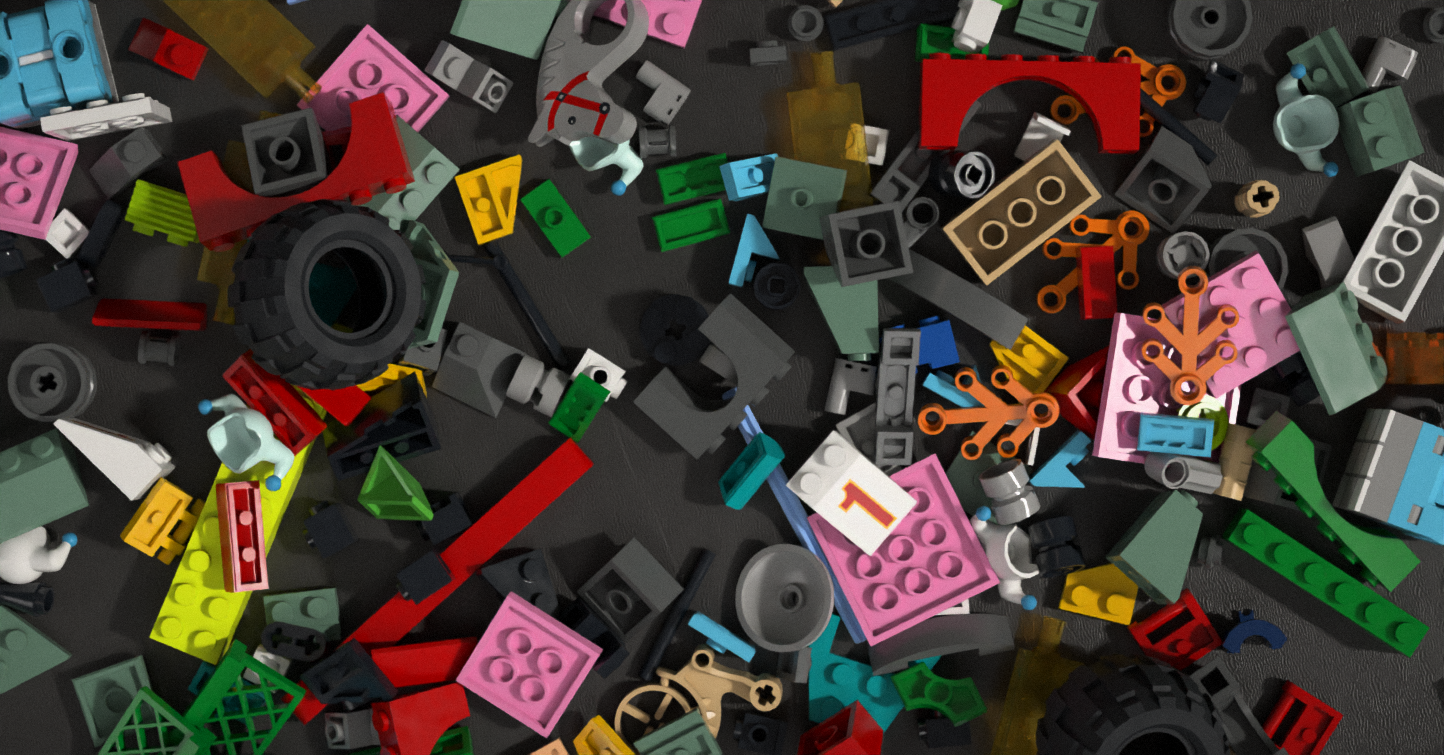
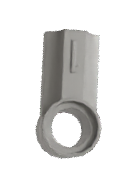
(1184, 472)

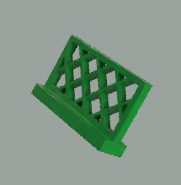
(219, 685)
(193, 743)

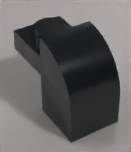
(591, 626)

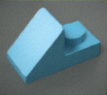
(748, 177)
(752, 242)
(943, 385)
(1054, 470)

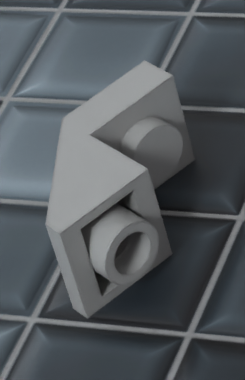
(468, 76)
(1328, 251)
(350, 729)

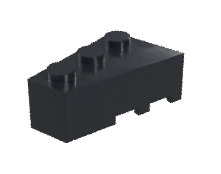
(394, 419)

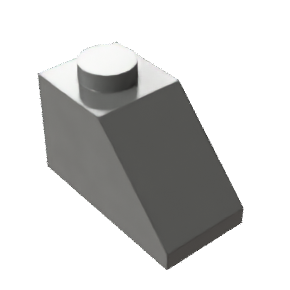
(127, 162)

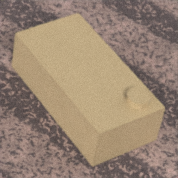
(1020, 211)

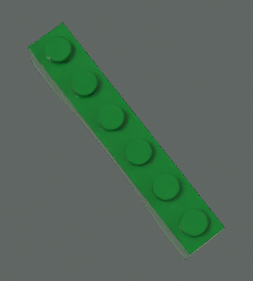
(1290, 456)
(1325, 582)

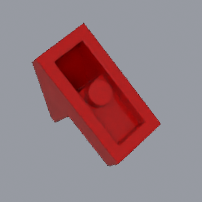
(168, 48)

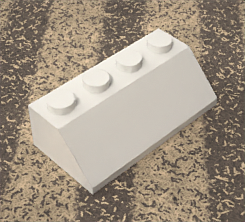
(1401, 246)

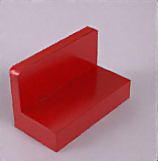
(1096, 282)

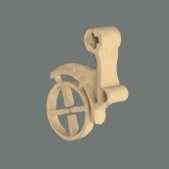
(707, 684)

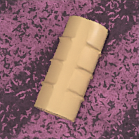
(1269, 198)
(1235, 462)

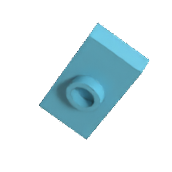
(1175, 434)
(720, 637)

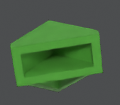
(393, 491)

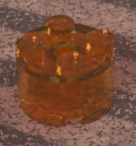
(1414, 358)

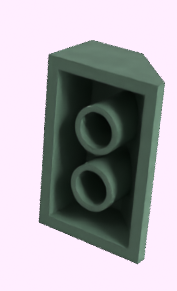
(431, 175)
(1336, 346)
(38, 484)

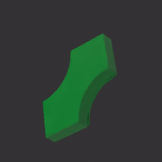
(953, 698)

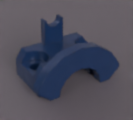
(1247, 627)

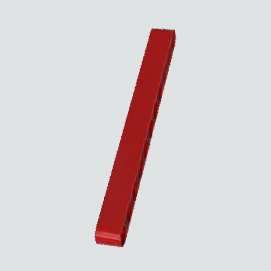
(467, 555)

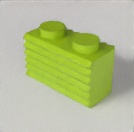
(162, 210)

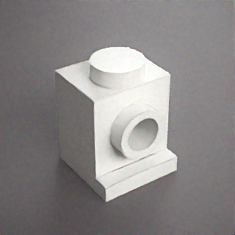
(974, 24)
(593, 362)

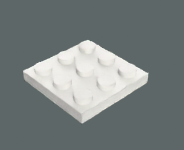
(105, 117)

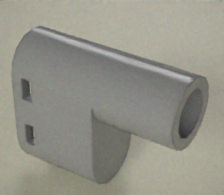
(1388, 58)
(666, 92)
(847, 380)

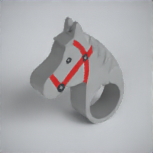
(572, 75)

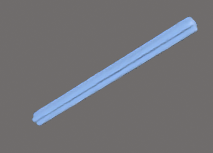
(798, 519)

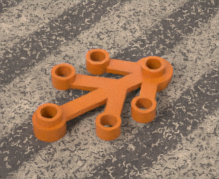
(1151, 86)
(1117, 240)
(1190, 342)
(994, 412)

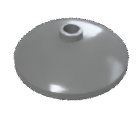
(767, 594)

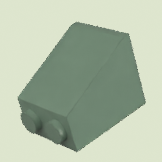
(509, 24)
(1378, 131)
(846, 311)
(1160, 546)

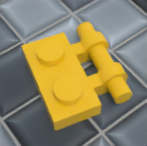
(158, 516)

